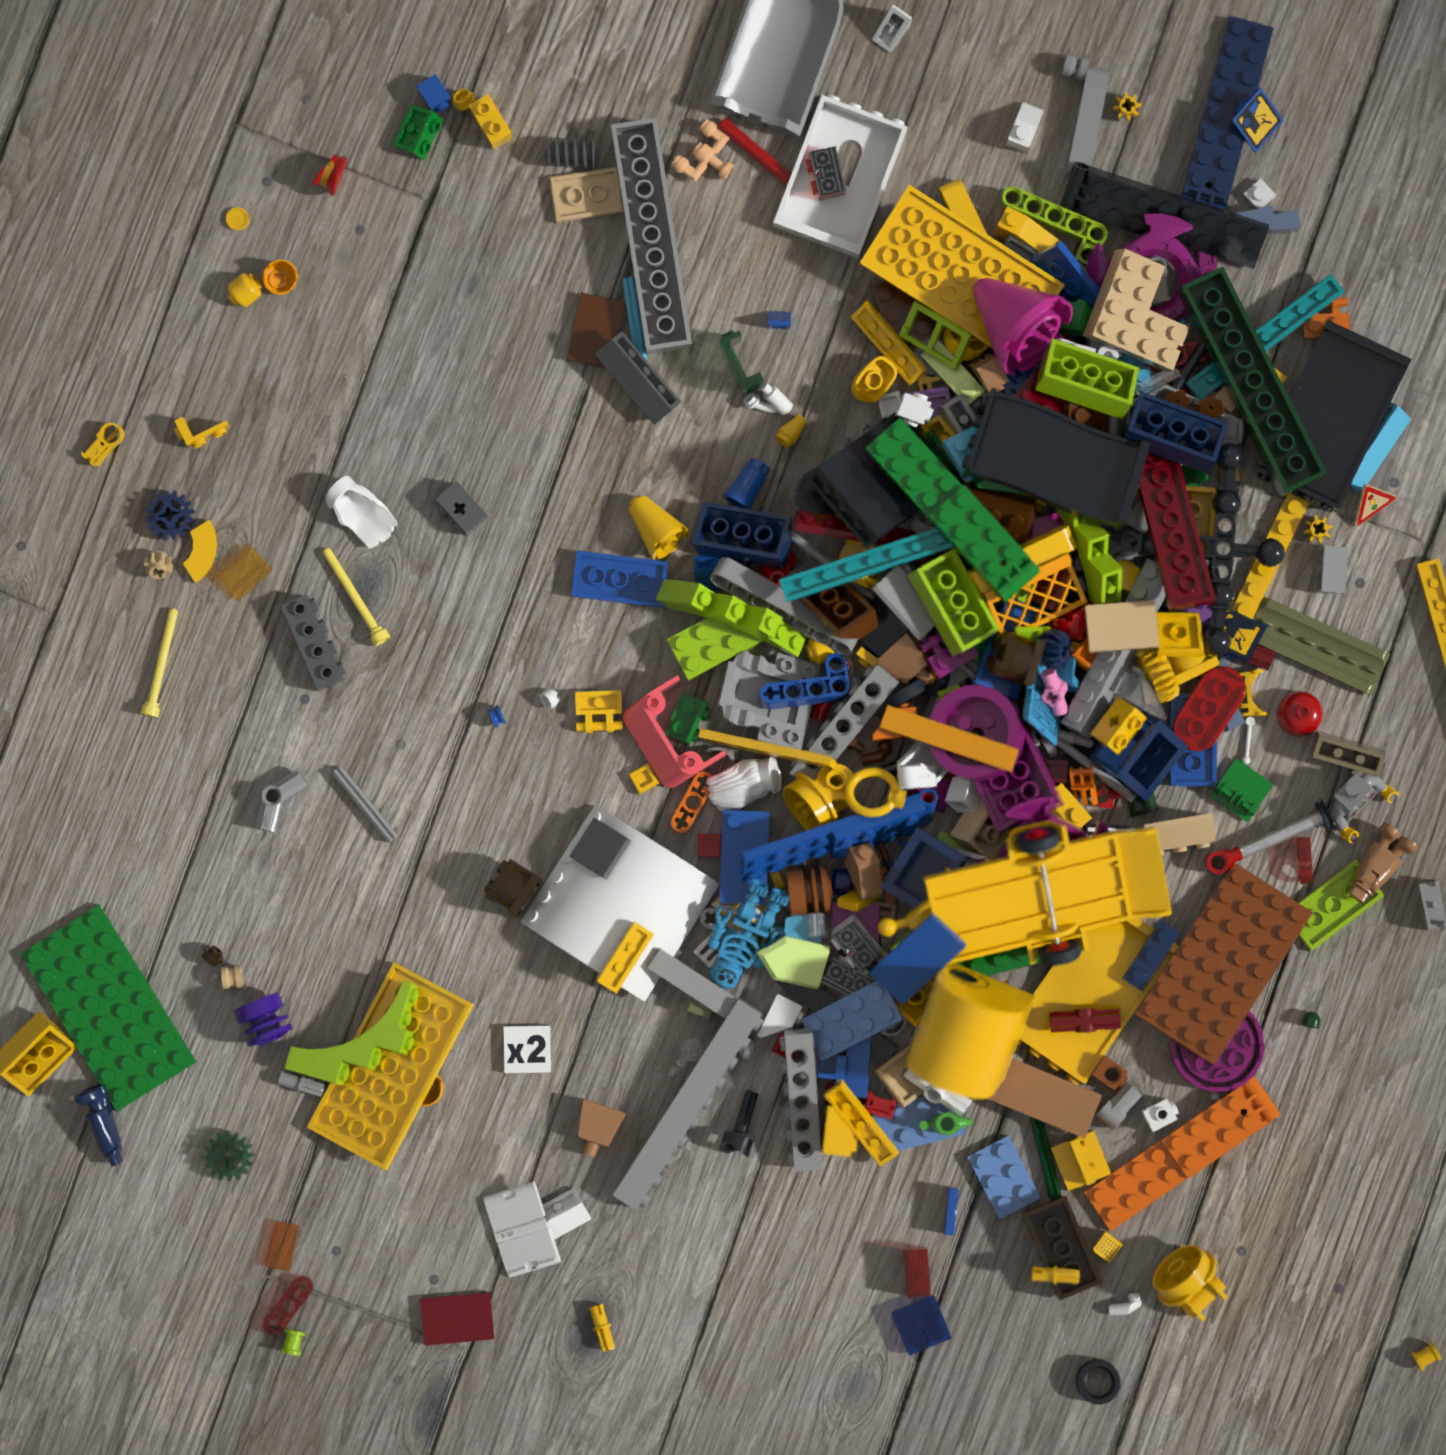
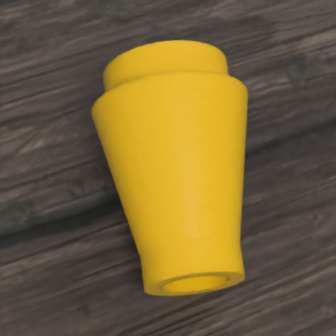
(790, 432)

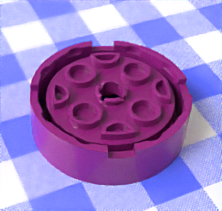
(976, 708)
(1233, 1068)

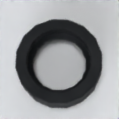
(1080, 1379)

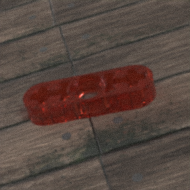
(272, 1315)

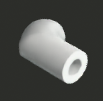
(1126, 1308)

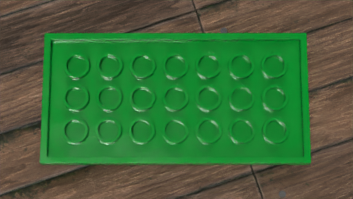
(108, 1007)

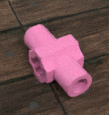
(1054, 692)

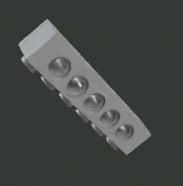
(886, 683)
(811, 1158)

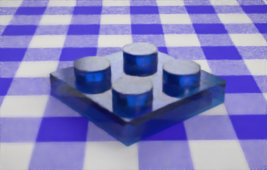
(921, 1325)

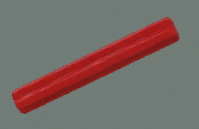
(755, 151)

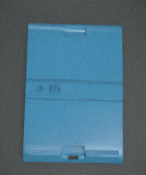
(1040, 714)

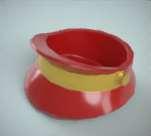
(331, 174)

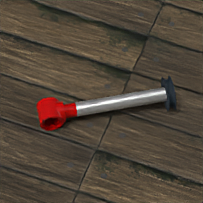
(1272, 838)

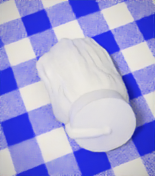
(360, 511)
(745, 783)

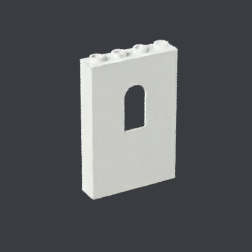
(846, 219)

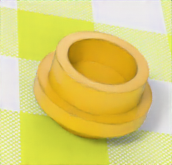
(462, 99)

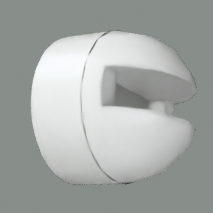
(549, 698)

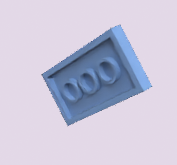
(852, 1020)
(904, 1126)

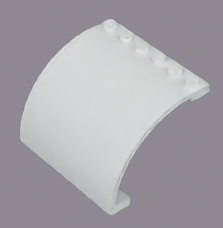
(593, 913)

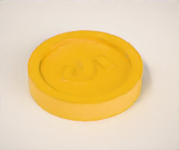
(237, 219)

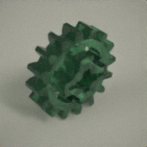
(238, 1155)

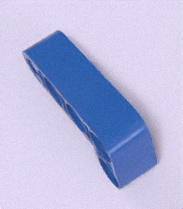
(802, 687)

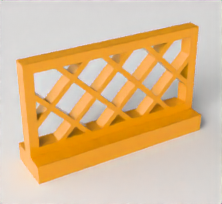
(1046, 570)

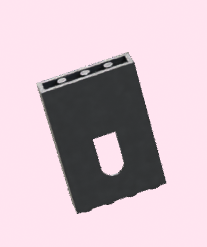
(861, 491)

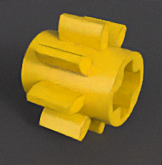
(1131, 103)
(1324, 528)

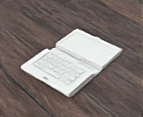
(521, 1229)

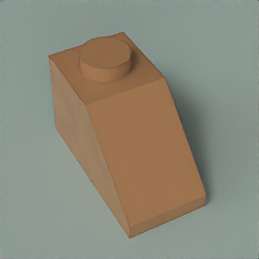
(864, 871)

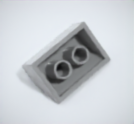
(901, 597)

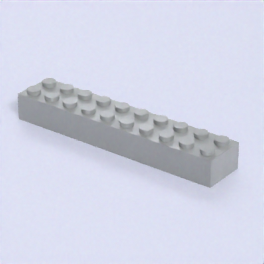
(651, 236)

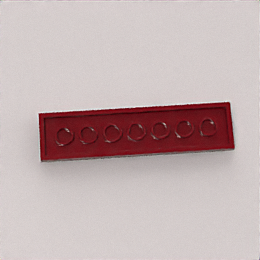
(1174, 534)

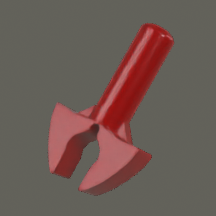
(1112, 796)

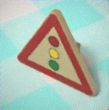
(1371, 502)

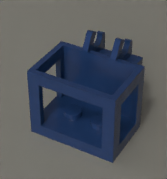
(1144, 759)
(920, 858)

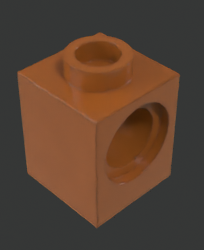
(1103, 1065)

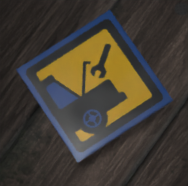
(1257, 119)

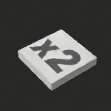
(527, 1049)

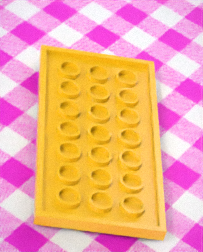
(941, 258)
(379, 1106)

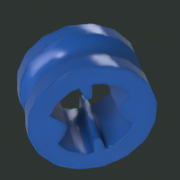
(496, 716)

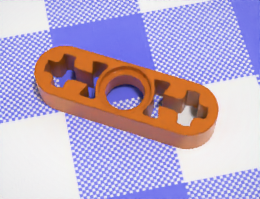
(678, 814)

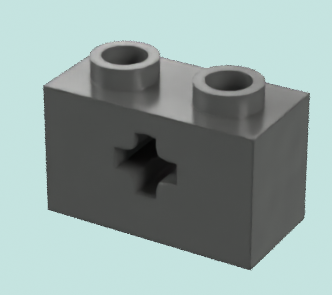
(455, 496)

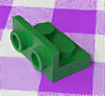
(418, 131)
(686, 719)

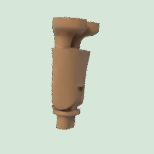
(1380, 863)

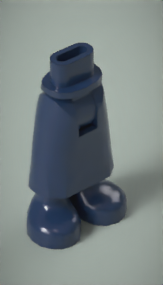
(102, 1122)

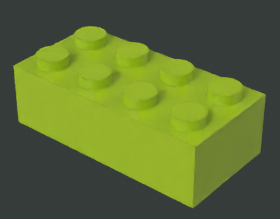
(1087, 378)
(953, 602)
(709, 646)

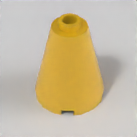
(656, 527)

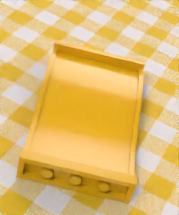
(1088, 983)

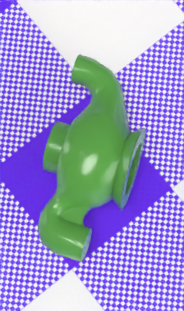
(946, 1123)

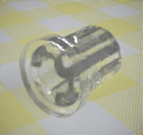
(815, 926)

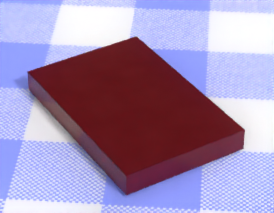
(457, 1318)

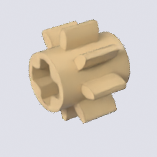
(158, 564)

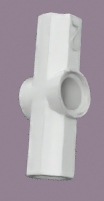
(954, 1102)

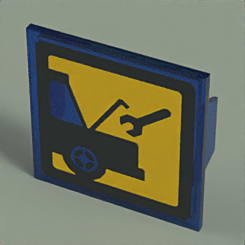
(1244, 635)

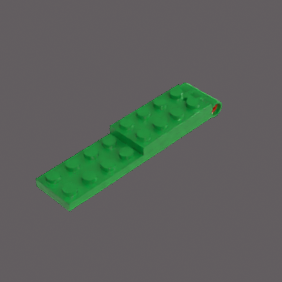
(953, 510)

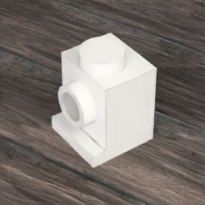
(1151, 1114)

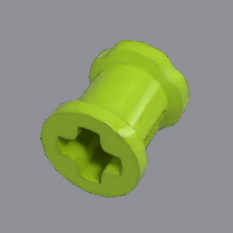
(292, 1341)

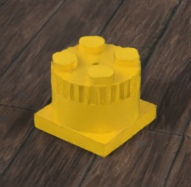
(1190, 667)

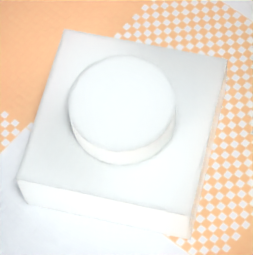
(1259, 194)

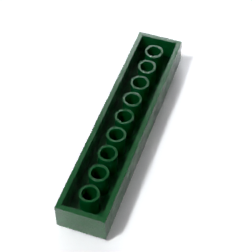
(1252, 381)

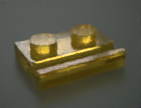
(244, 573)

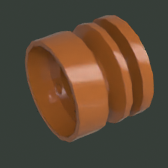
(808, 890)

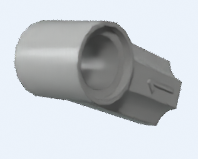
(1115, 1110)

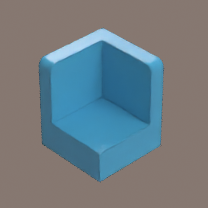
(1067, 673)

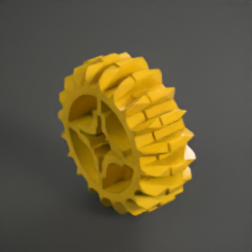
(1159, 672)

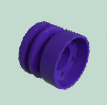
(263, 1019)

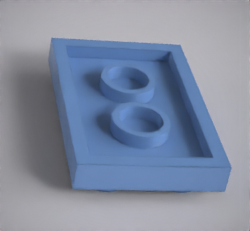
(1003, 1177)

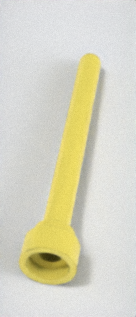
(377, 633)
(150, 707)

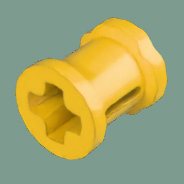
(1426, 1356)

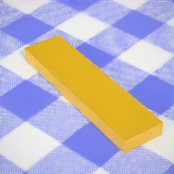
(889, 343)
(861, 1123)

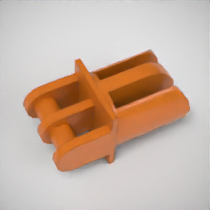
(1082, 781)

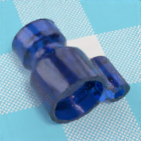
(841, 883)

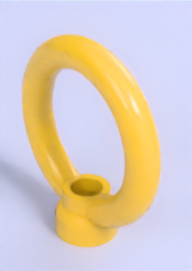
(896, 796)

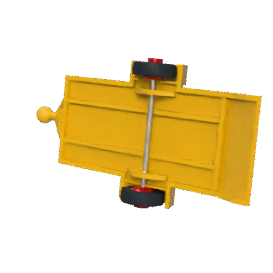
(1065, 889)

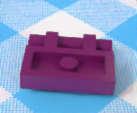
(942, 661)

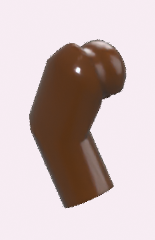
(877, 756)

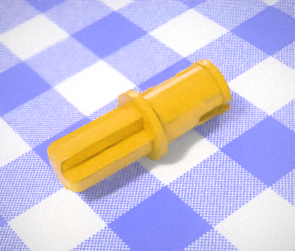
(1055, 1275)
(602, 1327)

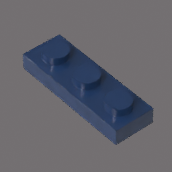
(1151, 955)

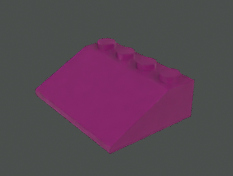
(1026, 781)

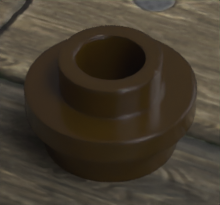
(212, 955)

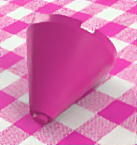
(1019, 321)

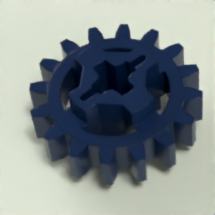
(157, 517)

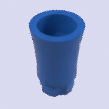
(747, 484)

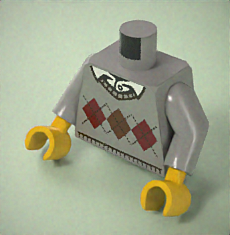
(1354, 798)

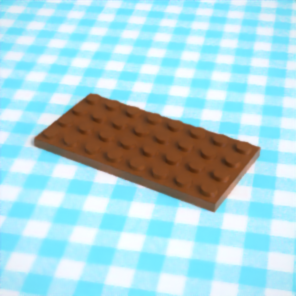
(1223, 964)

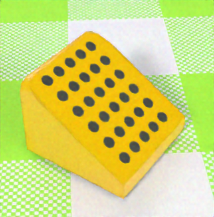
(1107, 1247)

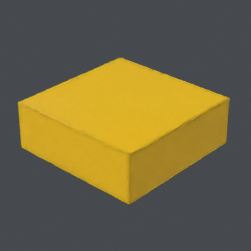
(643, 778)

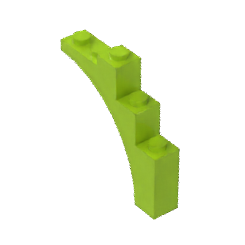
(731, 611)
(388, 1033)

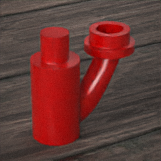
(774, 574)

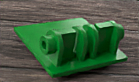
(1241, 790)

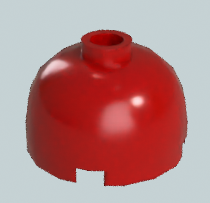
(1072, 622)
(1299, 714)

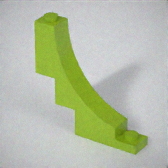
(1100, 569)

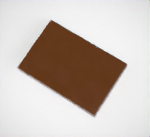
(595, 324)

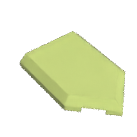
(795, 961)

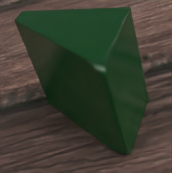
(1140, 806)

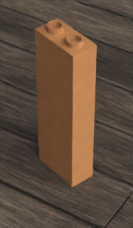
(1047, 1098)

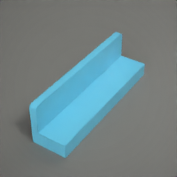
(1389, 431)

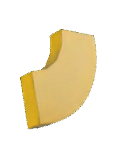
(203, 551)

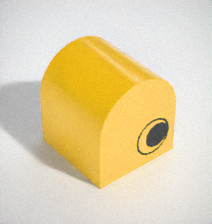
(968, 1032)

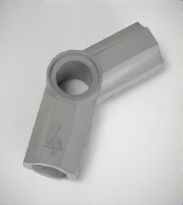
(286, 787)

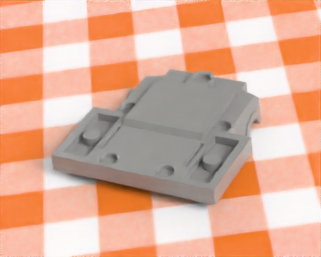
(741, 692)

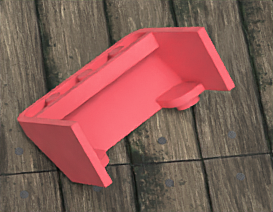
(655, 746)

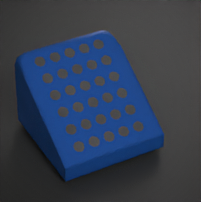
(779, 320)

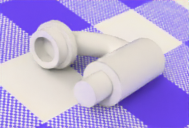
(778, 401)

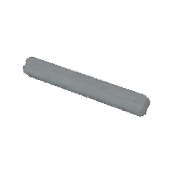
(364, 804)

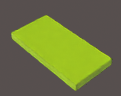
(1333, 906)

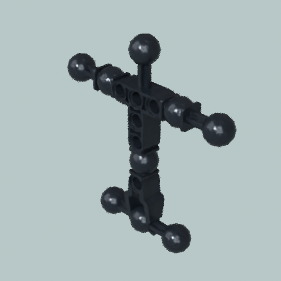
(1226, 505)

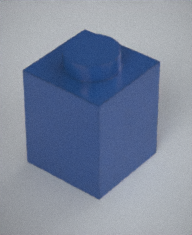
(434, 94)

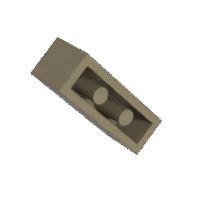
(1347, 753)

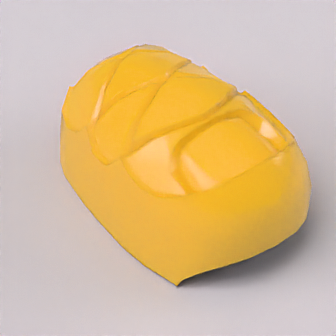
(873, 380)

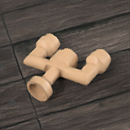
(705, 155)

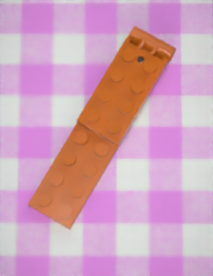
(1182, 1153)

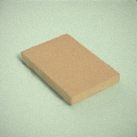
(586, 195)
(1121, 626)

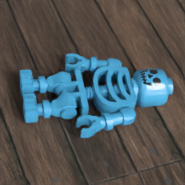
(728, 966)

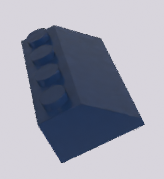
(1176, 432)
(743, 535)

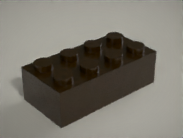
(1061, 1244)

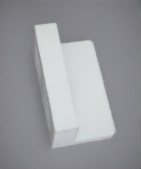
(565, 1213)

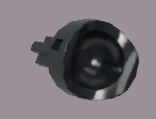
(737, 1139)

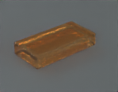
(283, 1245)

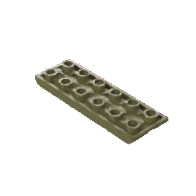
(1320, 646)

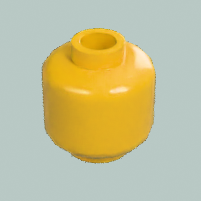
(244, 289)
(818, 652)

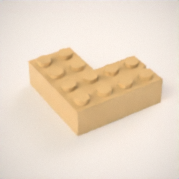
(1123, 313)

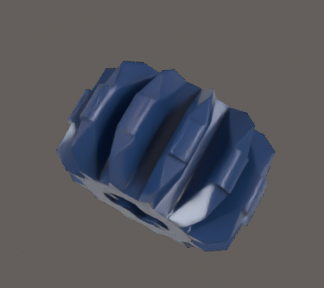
(1056, 648)

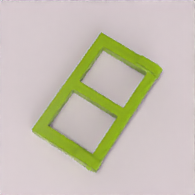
(941, 322)

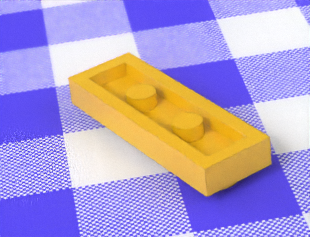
(624, 957)

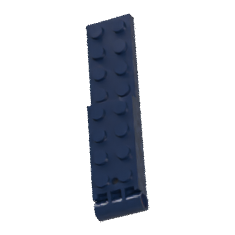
(1218, 139)

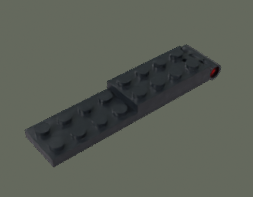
(1125, 201)

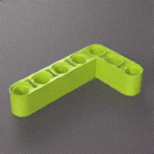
(1062, 225)

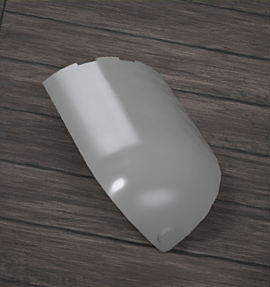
(777, 61)

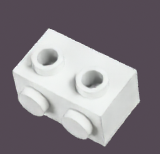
(914, 409)

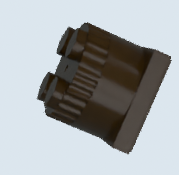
(1015, 658)
(512, 887)

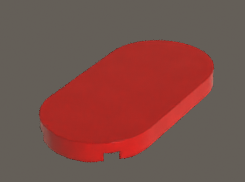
(1210, 708)

